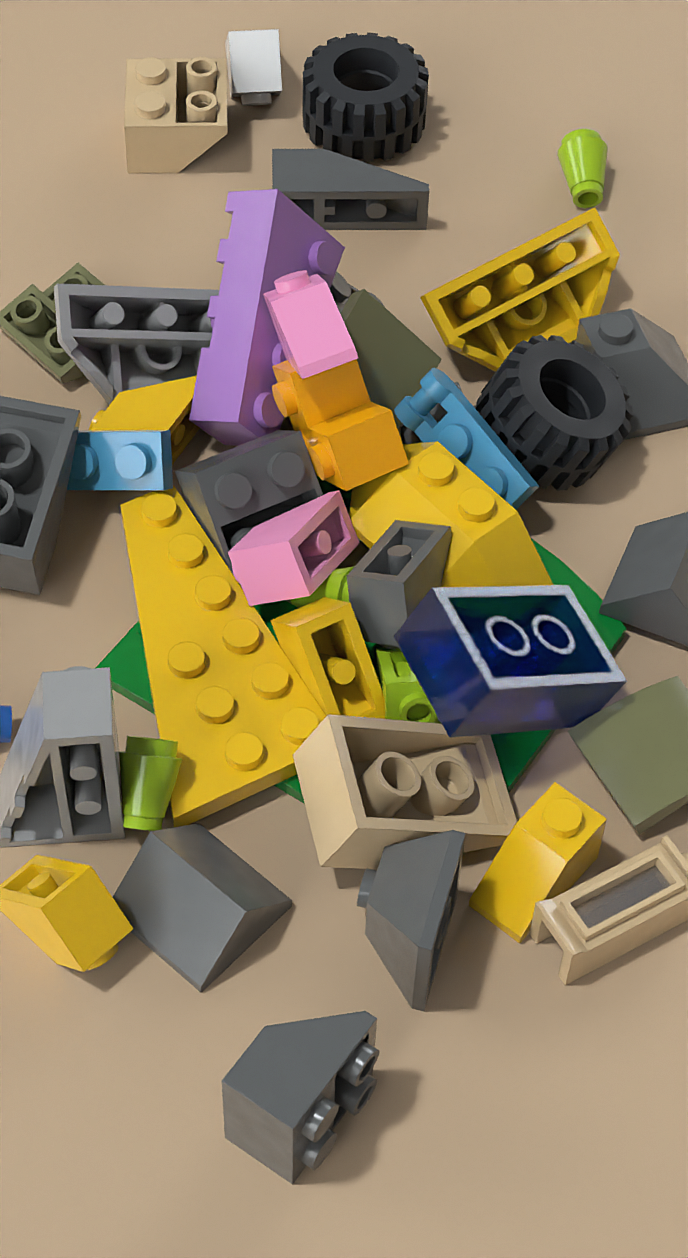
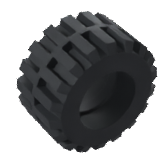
(365, 96)
(556, 410)

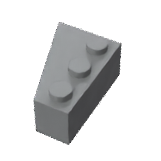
(64, 764)

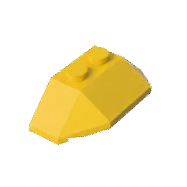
(527, 292)
(437, 488)

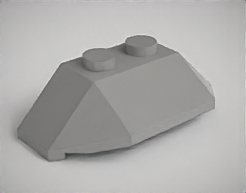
(132, 333)

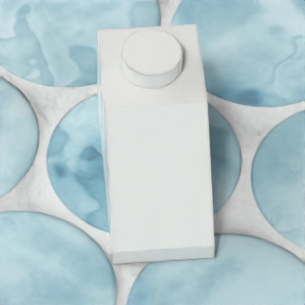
(254, 65)

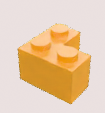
(341, 427)

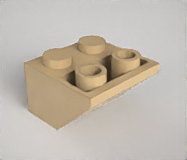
(173, 111)

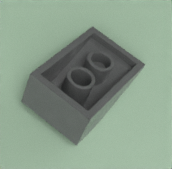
(34, 480)

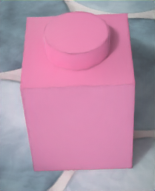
(309, 324)
(294, 550)

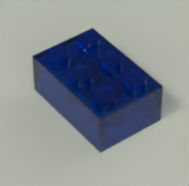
(508, 659)

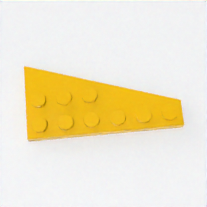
(210, 664)

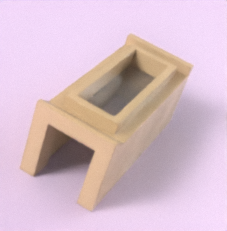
(615, 910)

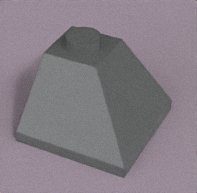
(646, 364)
(412, 908)

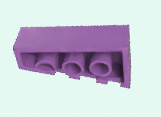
(236, 372)

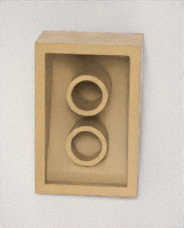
(398, 782)

